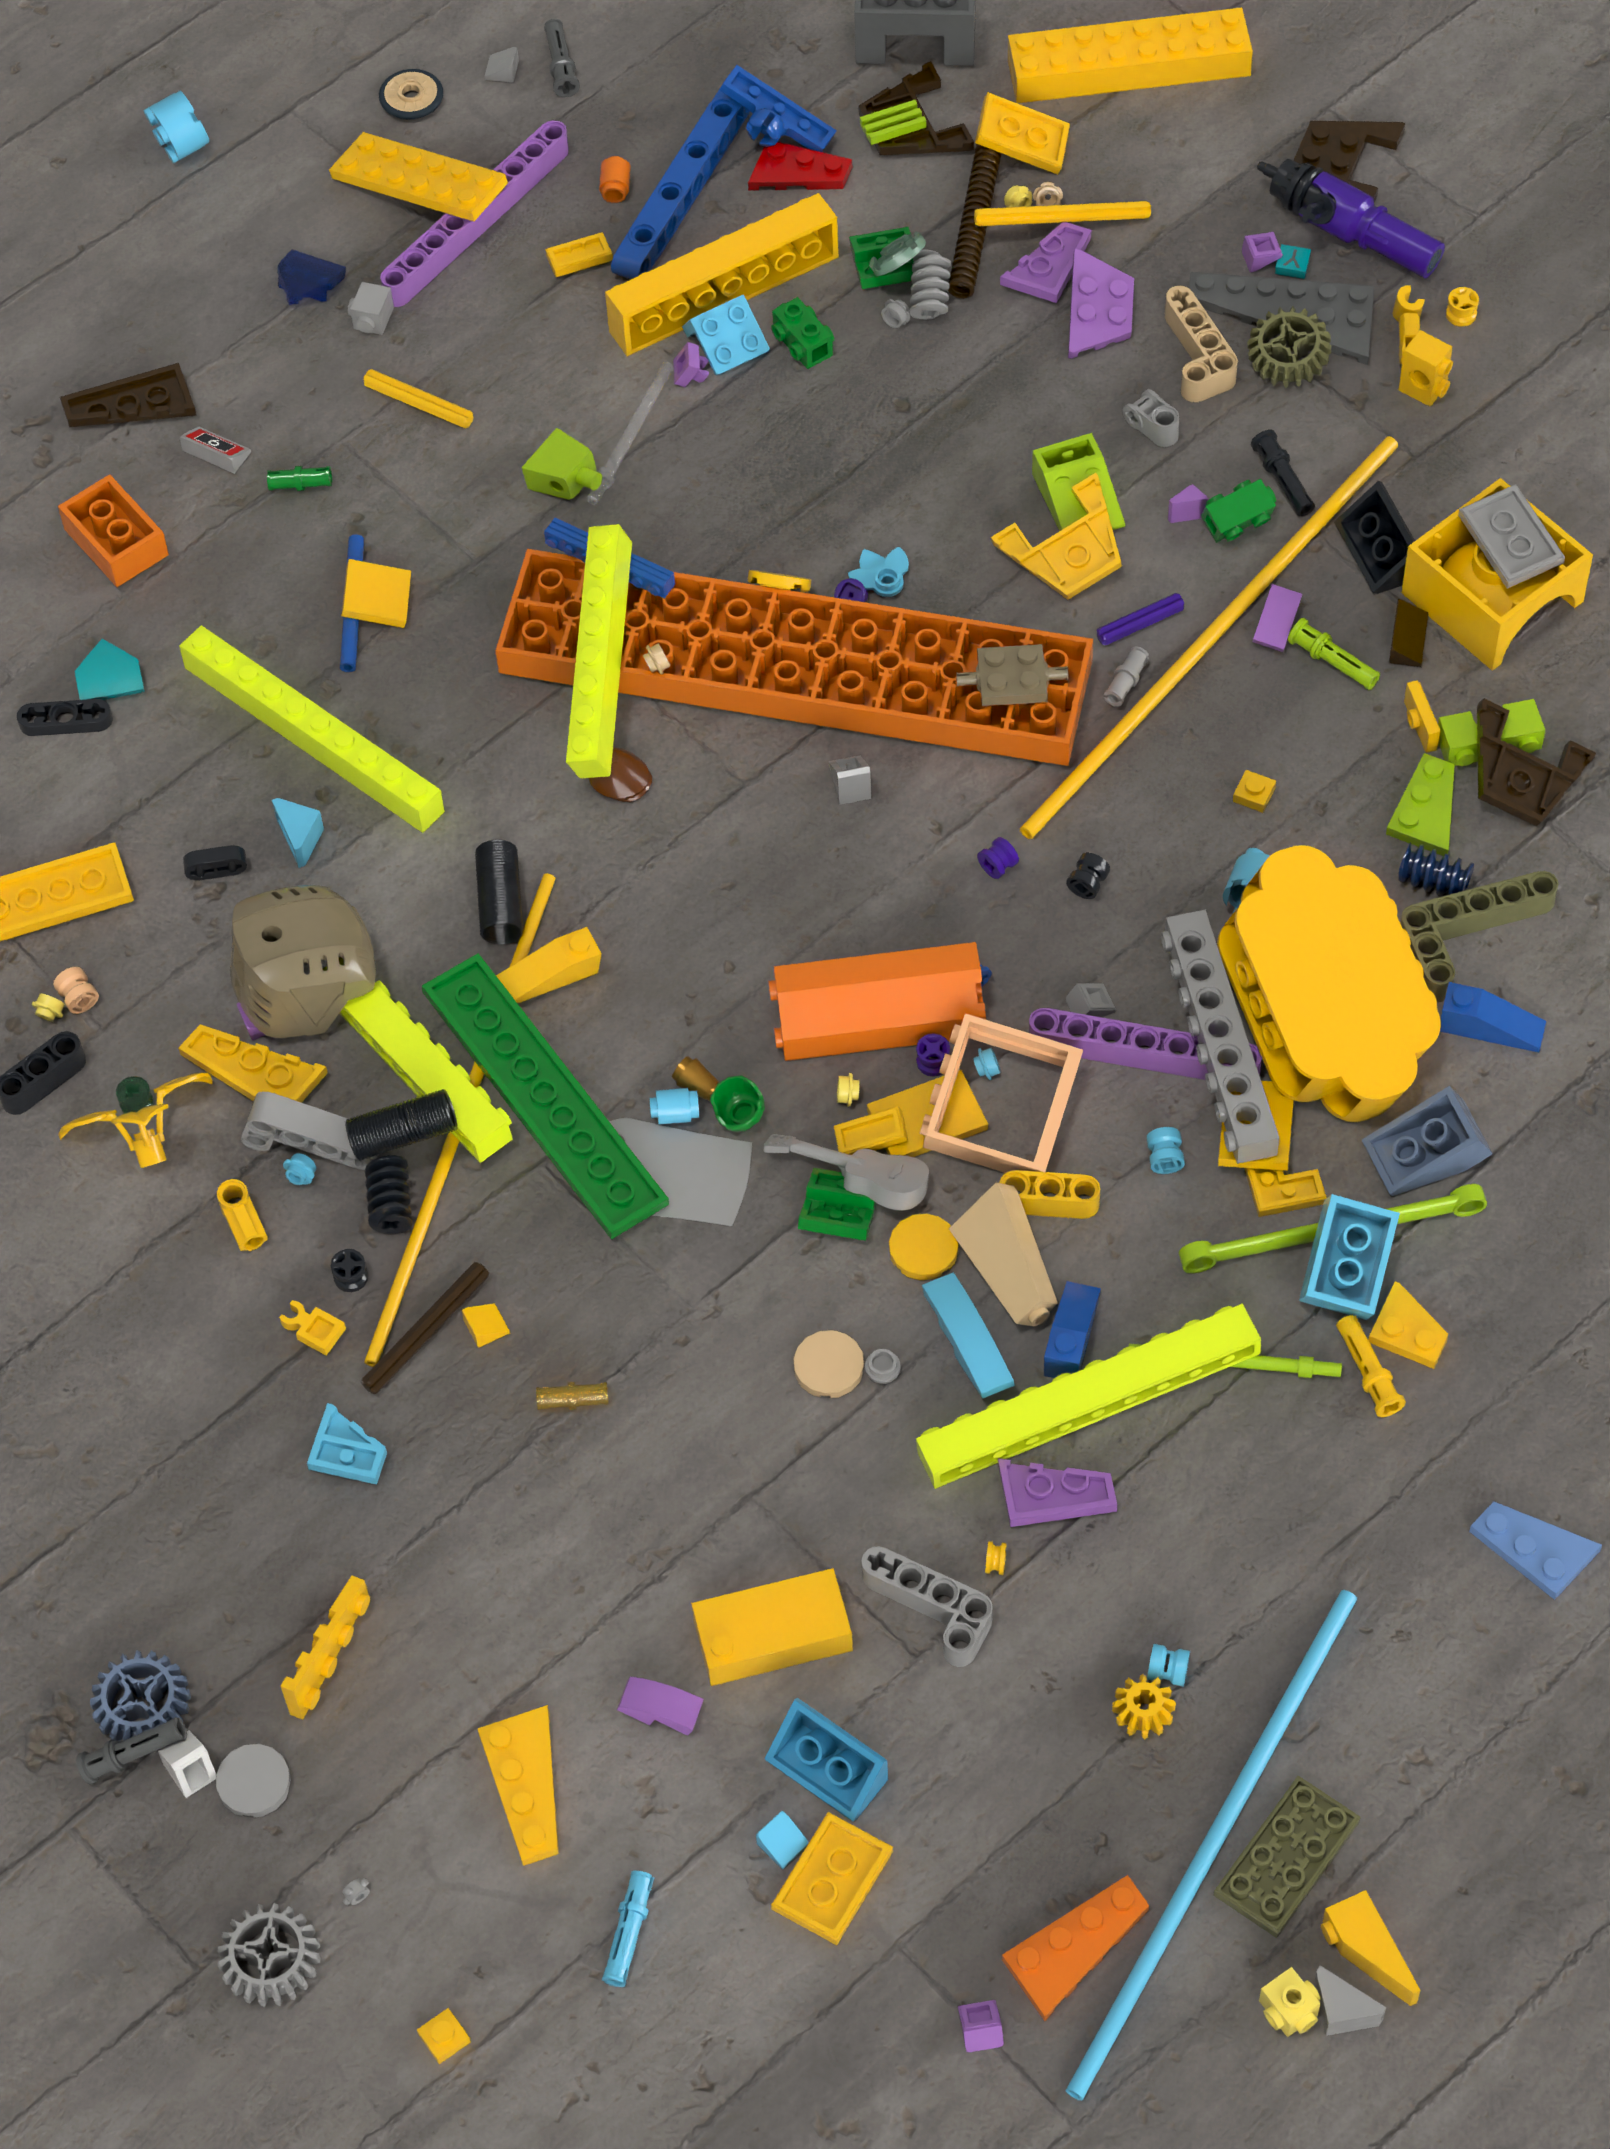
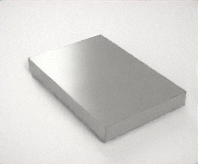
(1511, 536)

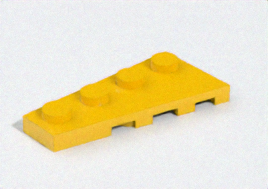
(250, 1066)
(304, 1689)
(523, 1774)

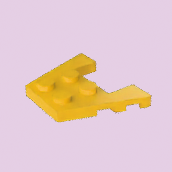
(1074, 555)

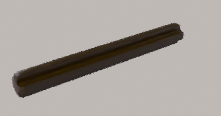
(424, 1328)

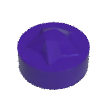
(851, 590)

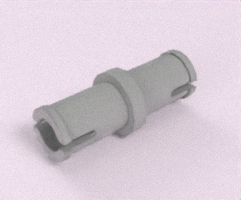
(1126, 676)

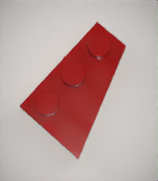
(798, 166)

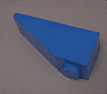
(1489, 1018)
(1071, 1329)

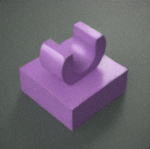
(689, 365)

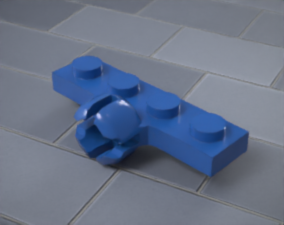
(774, 113)

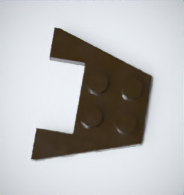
(924, 140)
(1339, 144)
(1517, 779)

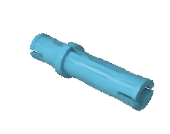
(632, 1913)

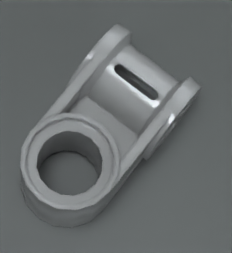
(1153, 418)

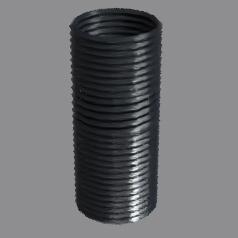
(498, 891)
(391, 1125)

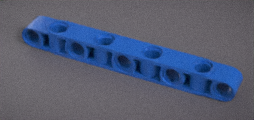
(679, 187)

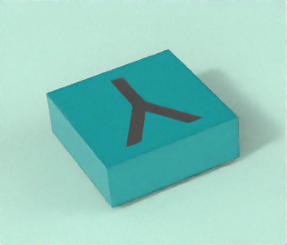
(1293, 261)

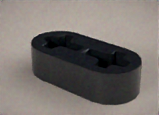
(215, 862)

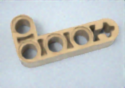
(1213, 359)

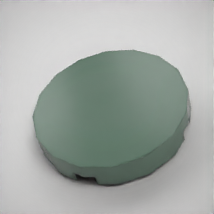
(897, 253)

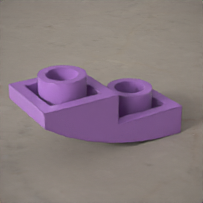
(1277, 617)
(656, 1701)

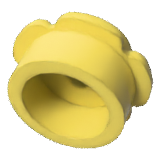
(1018, 197)
(48, 1007)
(847, 1089)

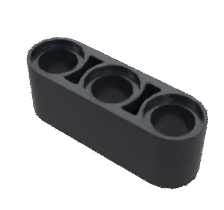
(46, 1058)

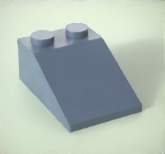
(1427, 1143)

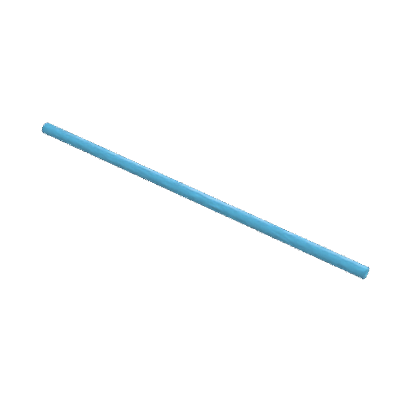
(1210, 1847)

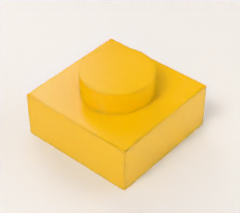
(1254, 791)
(443, 2035)

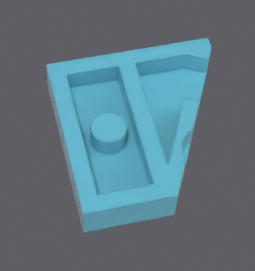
(345, 1449)

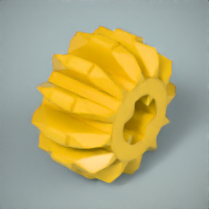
(1157, 1711)

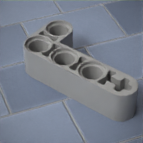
(300, 1127)
(922, 1599)

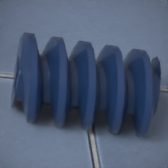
(1434, 871)

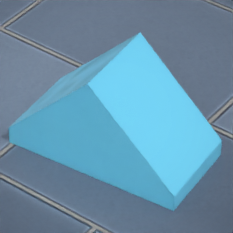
(300, 827)

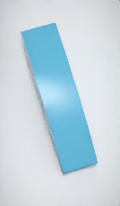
(968, 1335)

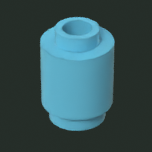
(674, 1106)

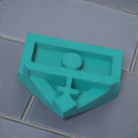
(108, 673)

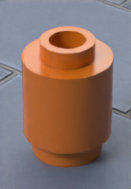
(614, 179)

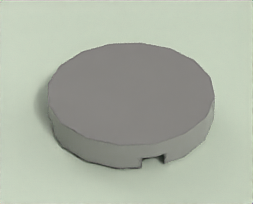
(253, 1780)

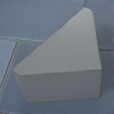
(851, 779)
(1344, 2006)

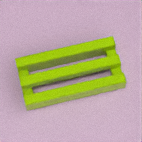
(891, 118)

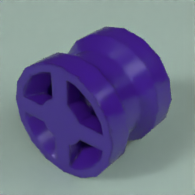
(998, 858)
(931, 1046)

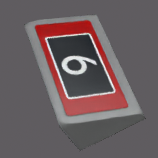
(214, 449)

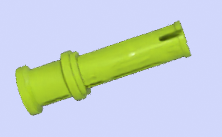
(1322, 647)

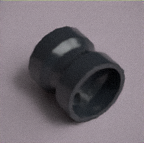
(1089, 874)

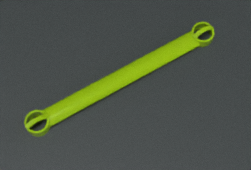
(1203, 1255)

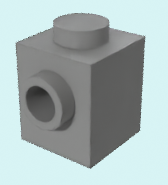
(371, 308)

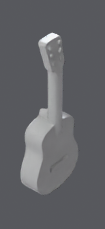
(888, 1180)

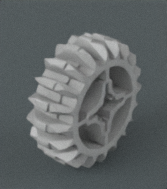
(239, 1949)

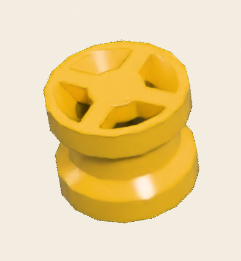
(1457, 300)

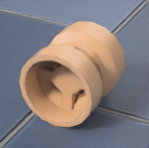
(77, 992)

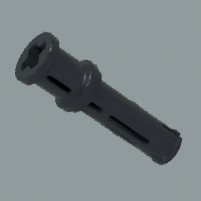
(1277, 462)

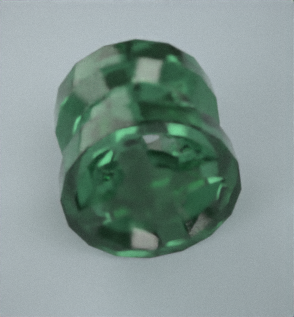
(131, 1086)

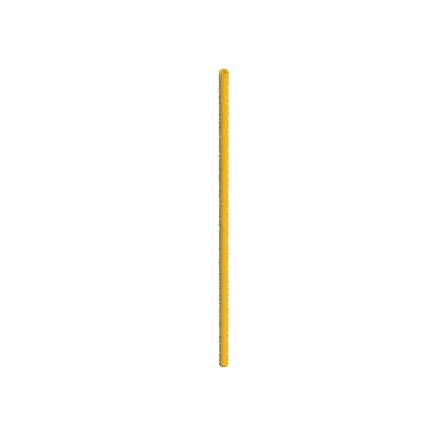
(446, 1157)

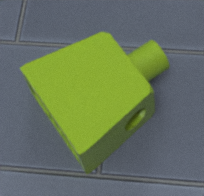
(561, 467)

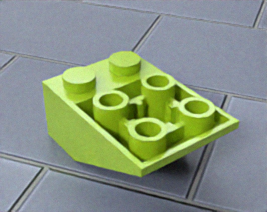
(1065, 465)

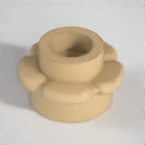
(1047, 188)
(656, 658)

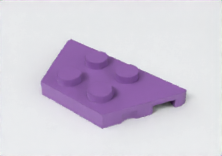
(1099, 304)

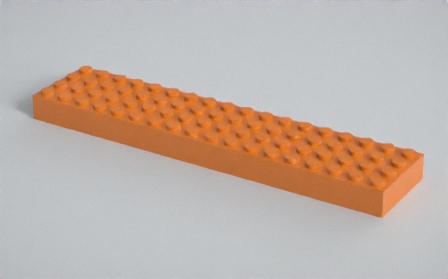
(802, 659)

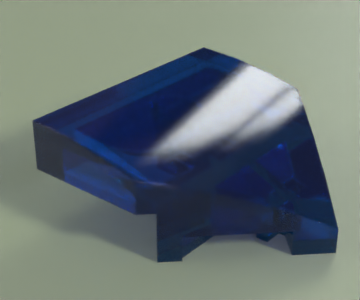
(307, 276)

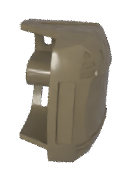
(272, 941)

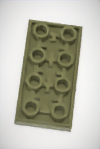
(1287, 1856)

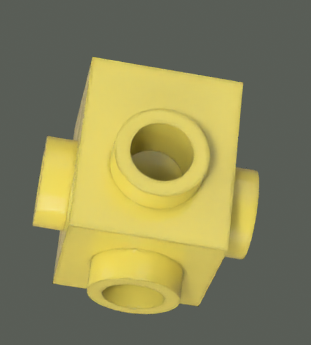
(1290, 2003)

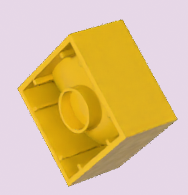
(1467, 597)

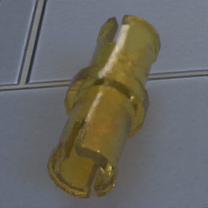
(572, 1396)

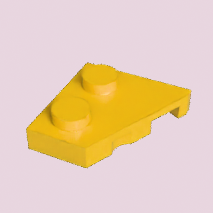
(1408, 1329)

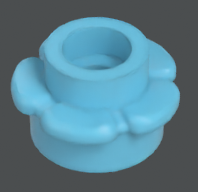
(987, 1063)
(299, 1169)

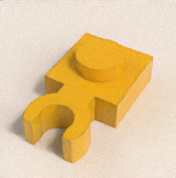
(316, 1329)

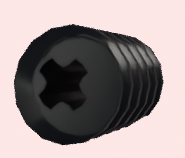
(388, 1194)

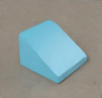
(781, 1840)

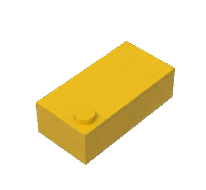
(772, 1626)

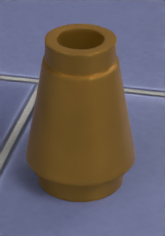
(695, 1076)

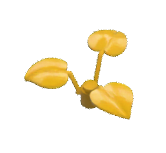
(146, 1143)

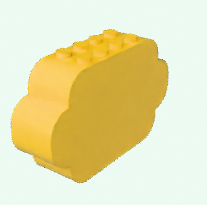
(1329, 983)

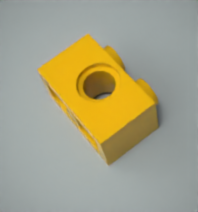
(1426, 368)

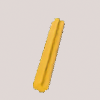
(418, 398)

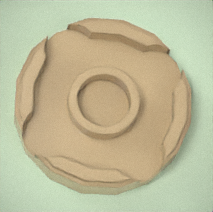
(828, 1364)

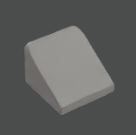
(502, 65)
(1090, 1000)

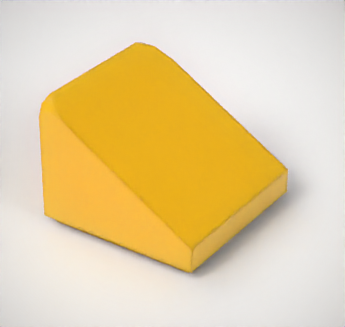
(484, 1323)

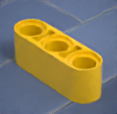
(1064, 1185)

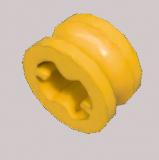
(995, 1558)

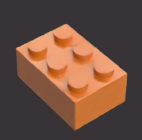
(113, 530)

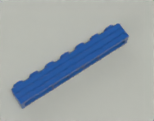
(642, 572)

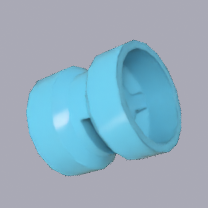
(1165, 1155)
(1176, 1668)

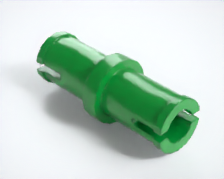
(299, 478)

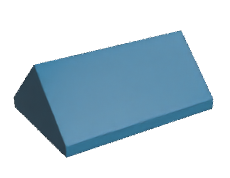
(827, 1760)

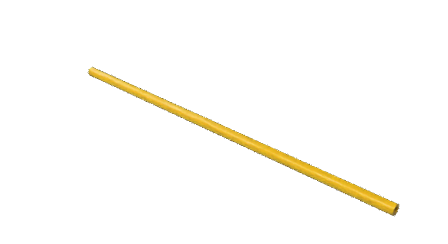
(1207, 639)

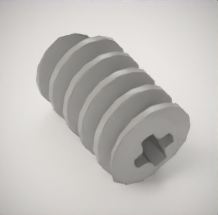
(929, 285)

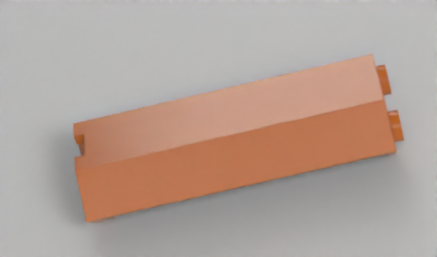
(875, 1000)

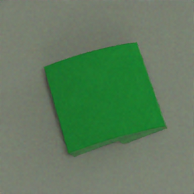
(870, 245)
(834, 1209)

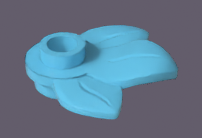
(878, 570)

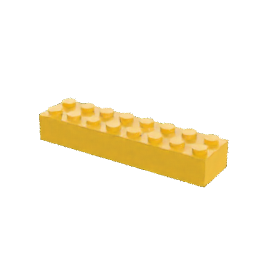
(1129, 55)
(711, 275)

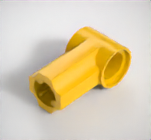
(241, 1215)

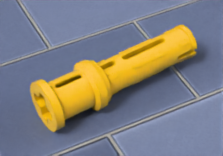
(1375, 1378)

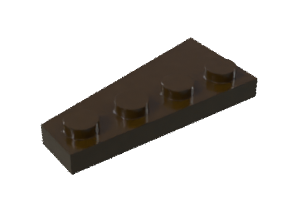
(140, 397)

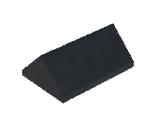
(1376, 538)

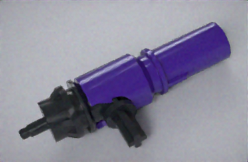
(1351, 215)

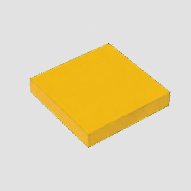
(376, 593)

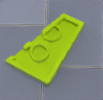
(1426, 806)

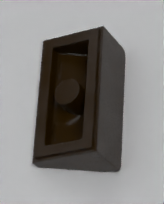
(1408, 635)

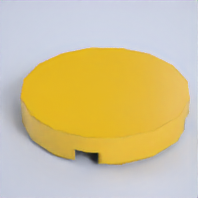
(779, 580)
(923, 1246)

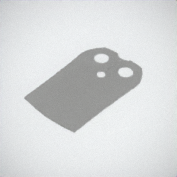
(695, 1170)

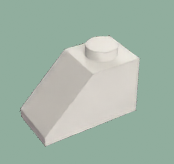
(188, 1764)

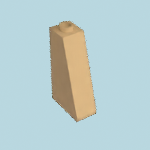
(1006, 1254)

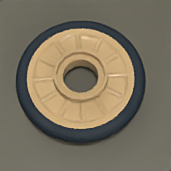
(395, 86)

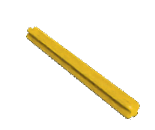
(1062, 213)

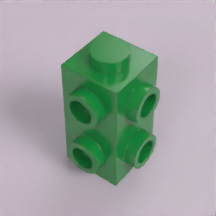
(802, 333)
(1244, 507)

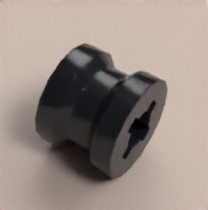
(343, 1264)

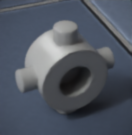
(356, 1891)

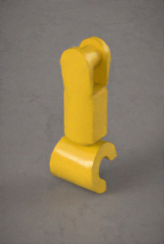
(1408, 317)

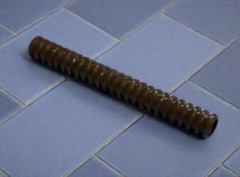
(971, 236)

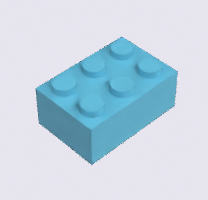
(1349, 1257)

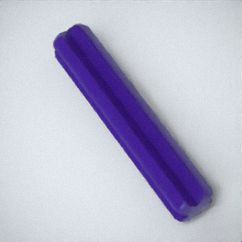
(1140, 619)

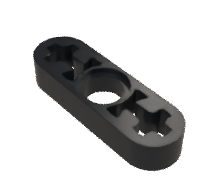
(75, 725)

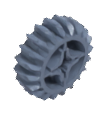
(160, 1677)

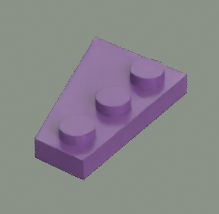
(1050, 265)
(1048, 1495)

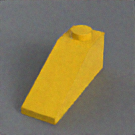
(553, 966)
(1367, 1944)

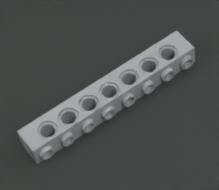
(1195, 933)

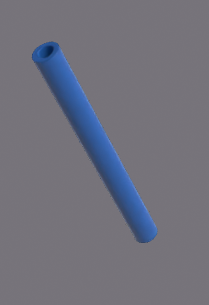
(350, 625)

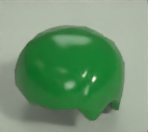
(737, 1103)

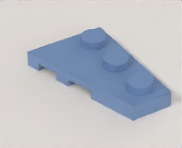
(1534, 1547)

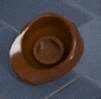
(628, 777)

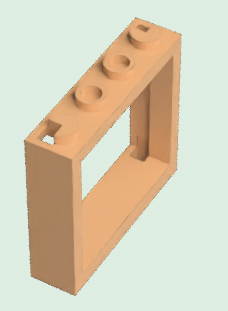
(1017, 1042)

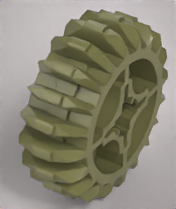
(1276, 359)

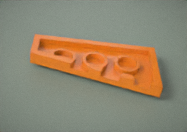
(1066, 1950)

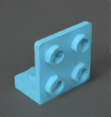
(728, 335)

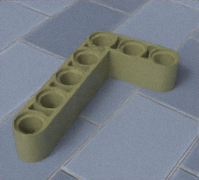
(1465, 919)

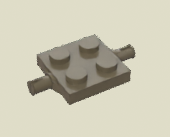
(1012, 675)

